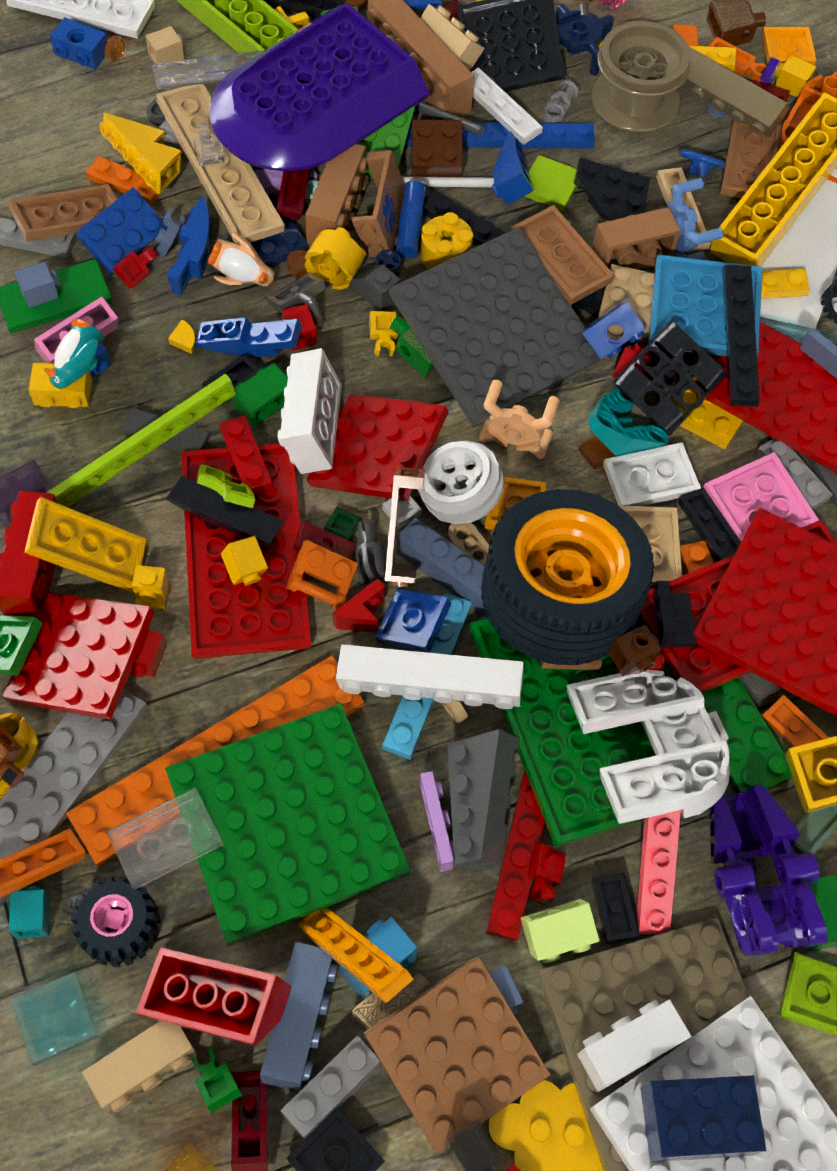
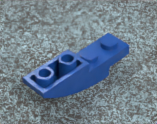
(195, 248)
(241, 337)

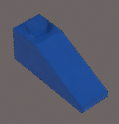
(511, 172)

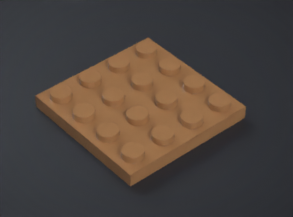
(456, 1053)

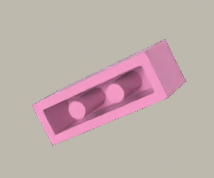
(96, 314)

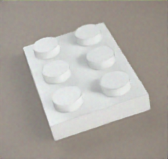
(651, 475)

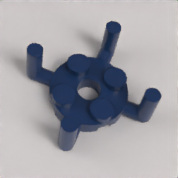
(590, 32)

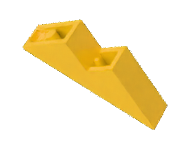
(143, 150)

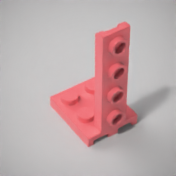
(657, 873)

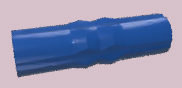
(410, 219)

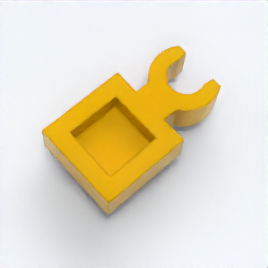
(380, 330)

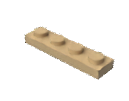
(667, 179)

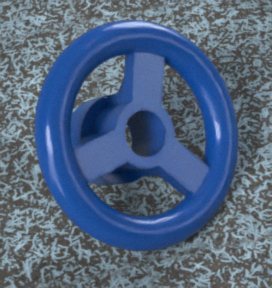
(701, 163)

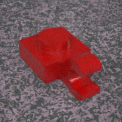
(133, 266)
(547, 869)

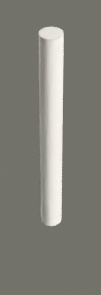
(484, 182)

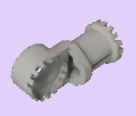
(555, 103)

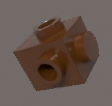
(635, 651)

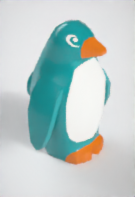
(75, 354)

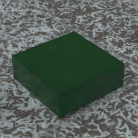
(343, 524)

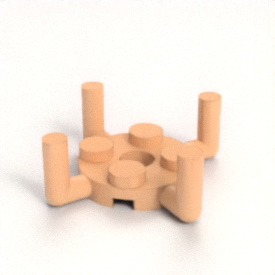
(516, 425)

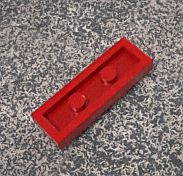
(245, 454)

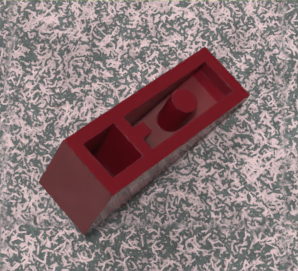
(249, 1124)

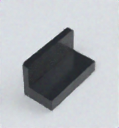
(673, 617)

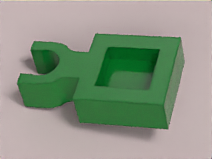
(216, 1083)

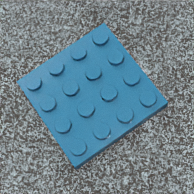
(693, 298)

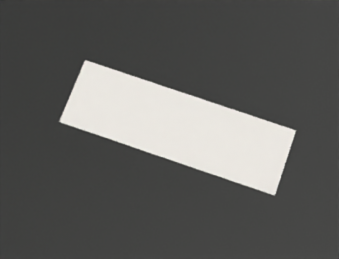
(808, 246)

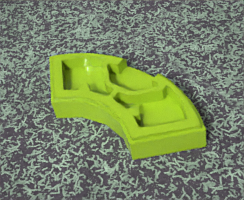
(222, 483)

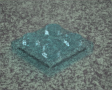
(54, 1018)

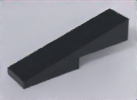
(212, 509)

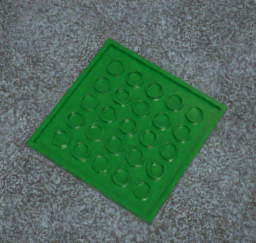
(293, 823)

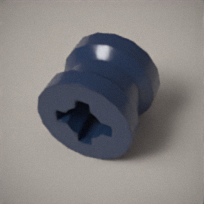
(390, 260)

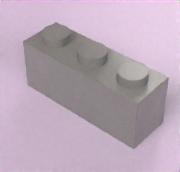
(331, 1087)

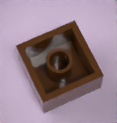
(436, 148)

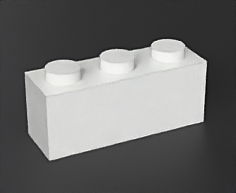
(632, 1043)

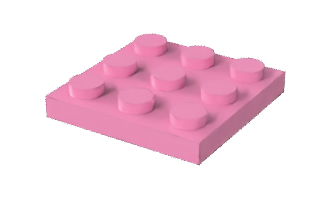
(761, 485)

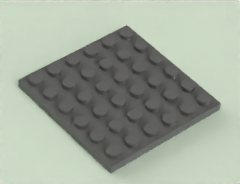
(494, 319)

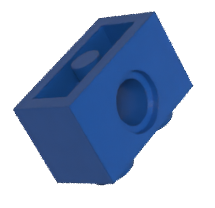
(79, 43)
(623, 315)

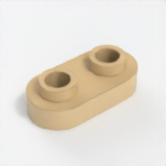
(474, 543)

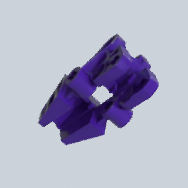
(762, 917)

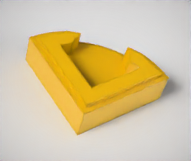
(183, 337)

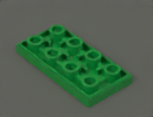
(77, 289)

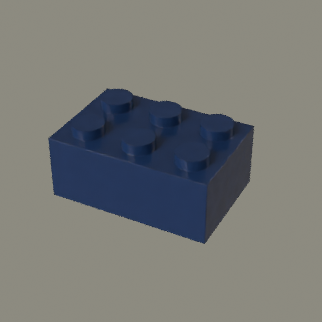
(702, 1118)

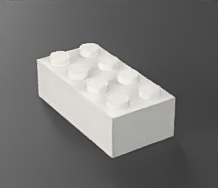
(310, 411)

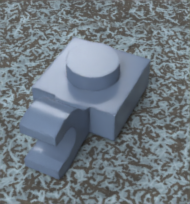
(166, 237)

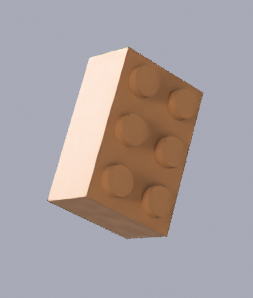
(637, 239)

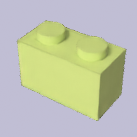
(560, 930)

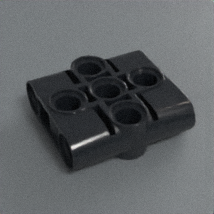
(704, 372)

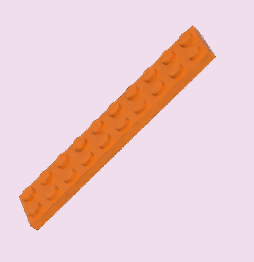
(150, 785)

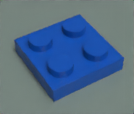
(413, 620)

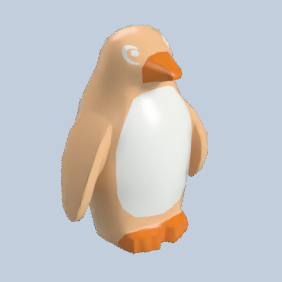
(239, 263)

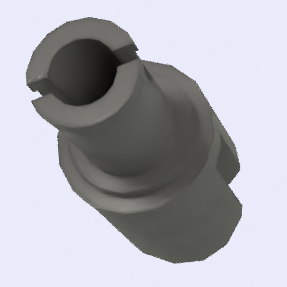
(369, 554)

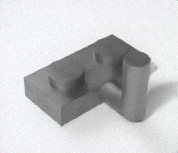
(300, 291)

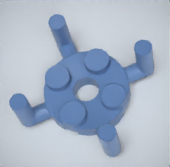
(686, 219)

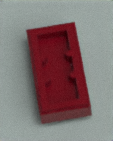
(324, 539)

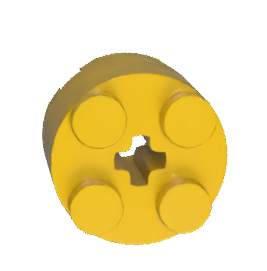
(444, 239)
(334, 257)

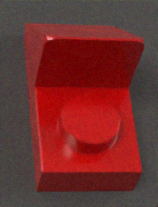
(356, 613)

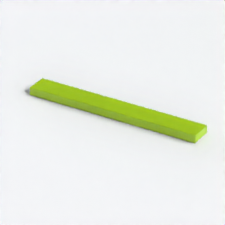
(144, 441)

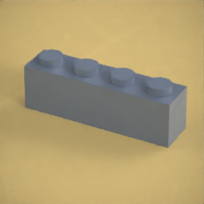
(442, 562)
(292, 1039)

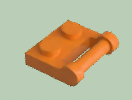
(326, 567)

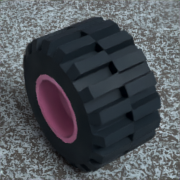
(115, 921)

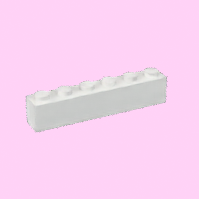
(430, 676)

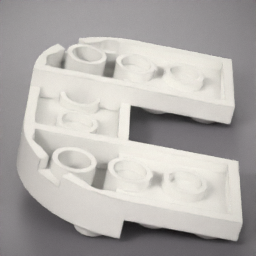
(689, 758)

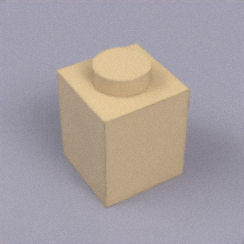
(165, 46)

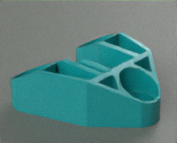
(614, 430)

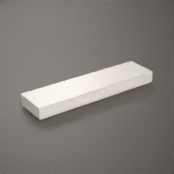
(504, 108)

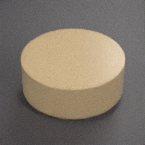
(455, 711)

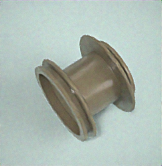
(640, 76)

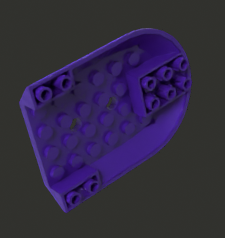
(292, 126)

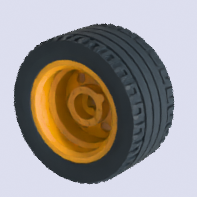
(547, 574)

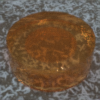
(114, 48)

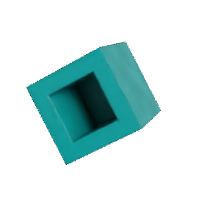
(29, 913)

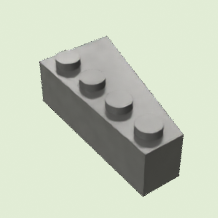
(479, 797)

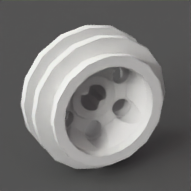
(463, 496)

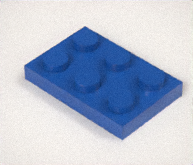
(120, 229)

